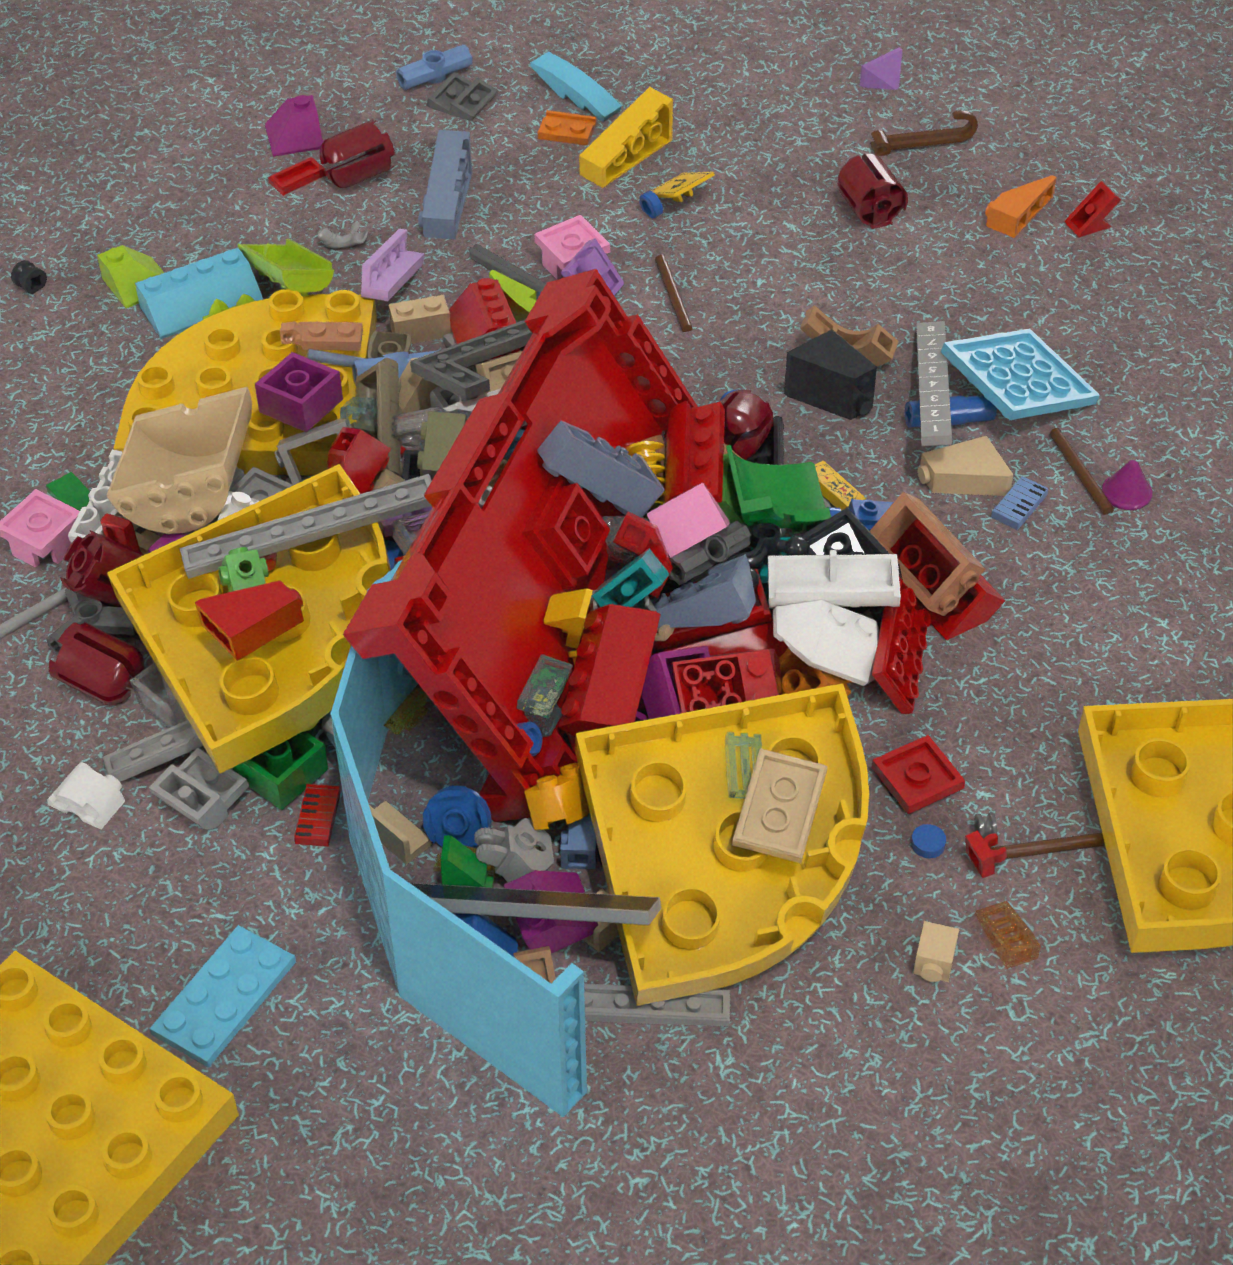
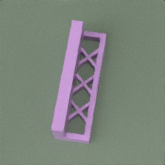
(389, 268)

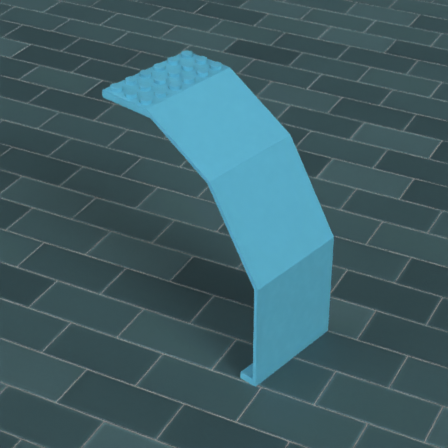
(436, 959)

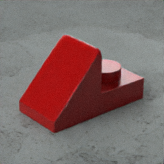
(1091, 212)

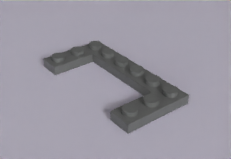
(449, 365)

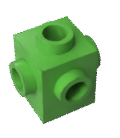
(242, 560)

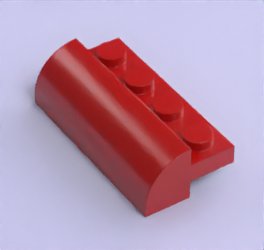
(694, 449)

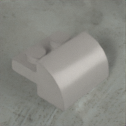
(199, 789)

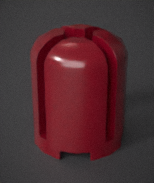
(361, 167)
(872, 190)
(746, 422)
(88, 566)
(96, 663)

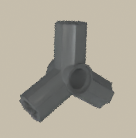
(108, 619)

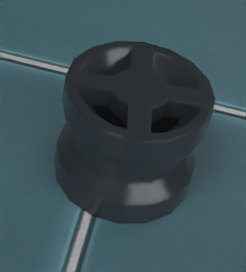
(28, 276)

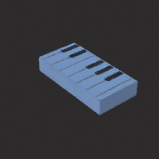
(1019, 503)

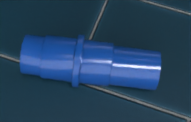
(962, 410)

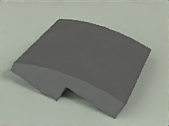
(462, 97)

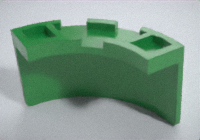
(778, 494)

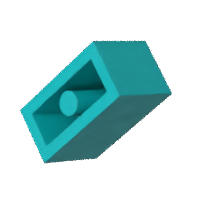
(632, 581)

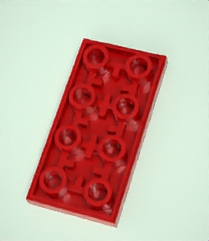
(901, 649)

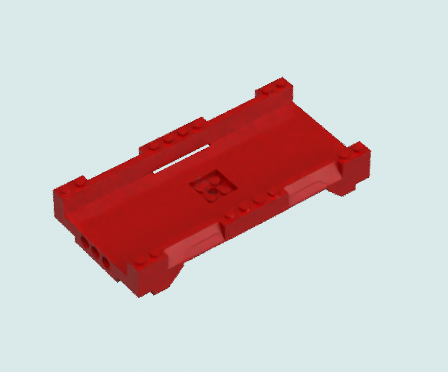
(480, 579)

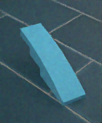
(575, 84)

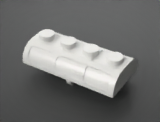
(835, 579)

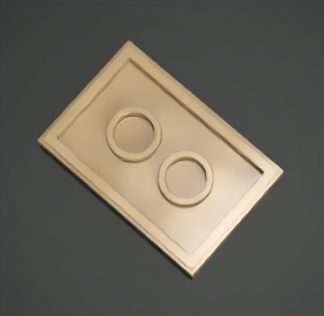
(780, 805)

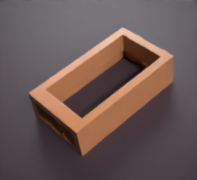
(966, 574)

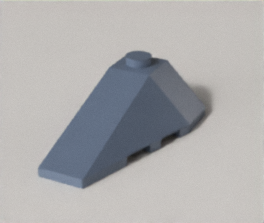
(714, 601)

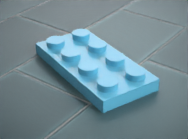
(222, 996)

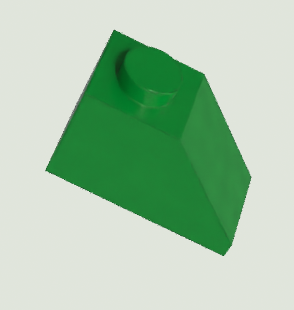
(461, 866)

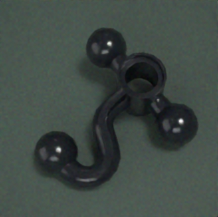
(767, 542)

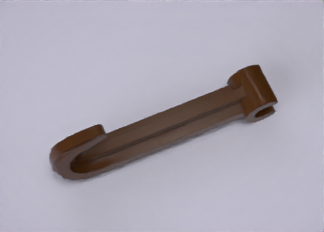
(885, 143)

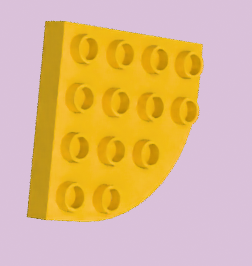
(235, 353)
(290, 680)
(1166, 817)
(670, 831)
(88, 1122)

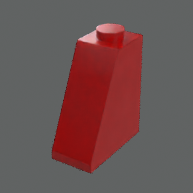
(250, 616)

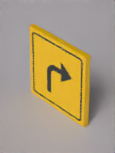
(681, 184)

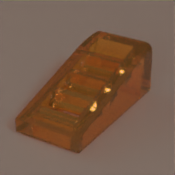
(1009, 955)

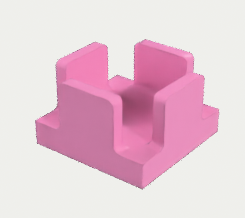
(564, 241)
(38, 527)

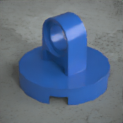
(456, 813)

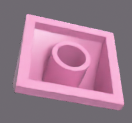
(688, 519)

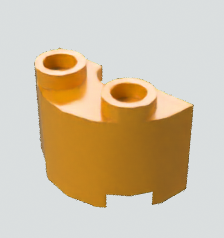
(558, 798)

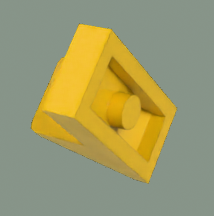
(569, 613)

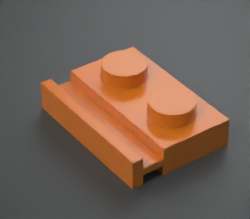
(567, 128)

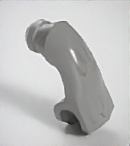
(336, 241)

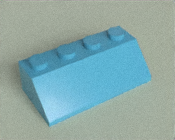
(187, 293)

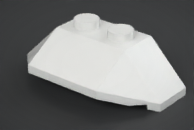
(829, 638)

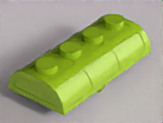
(290, 265)

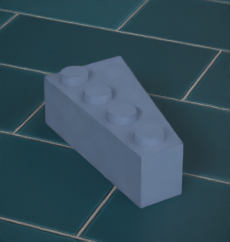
(447, 185)
(601, 469)

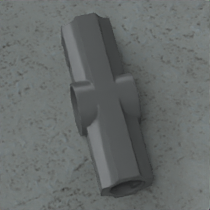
(709, 552)

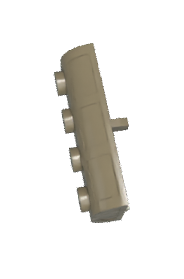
(384, 384)

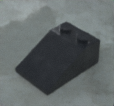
(846, 536)

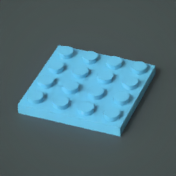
(1019, 374)

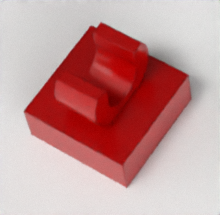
(981, 854)

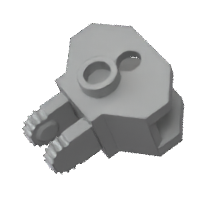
(514, 849)

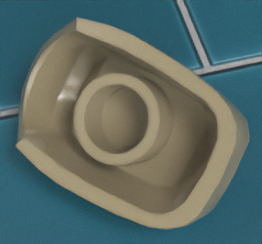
(388, 342)

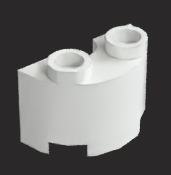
(88, 795)

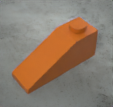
(1019, 206)

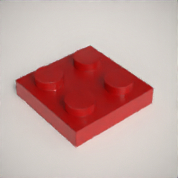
(918, 774)

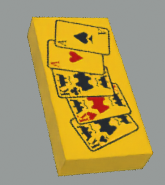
(835, 487)

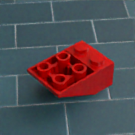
(359, 457)
(724, 680)

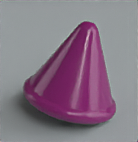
(1128, 487)

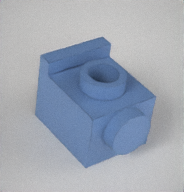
(579, 845)

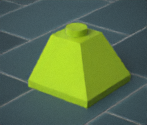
(123, 268)

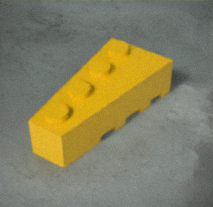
(629, 139)

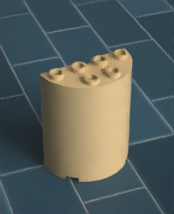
(181, 463)

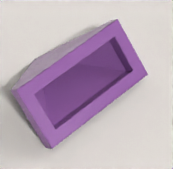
(882, 71)

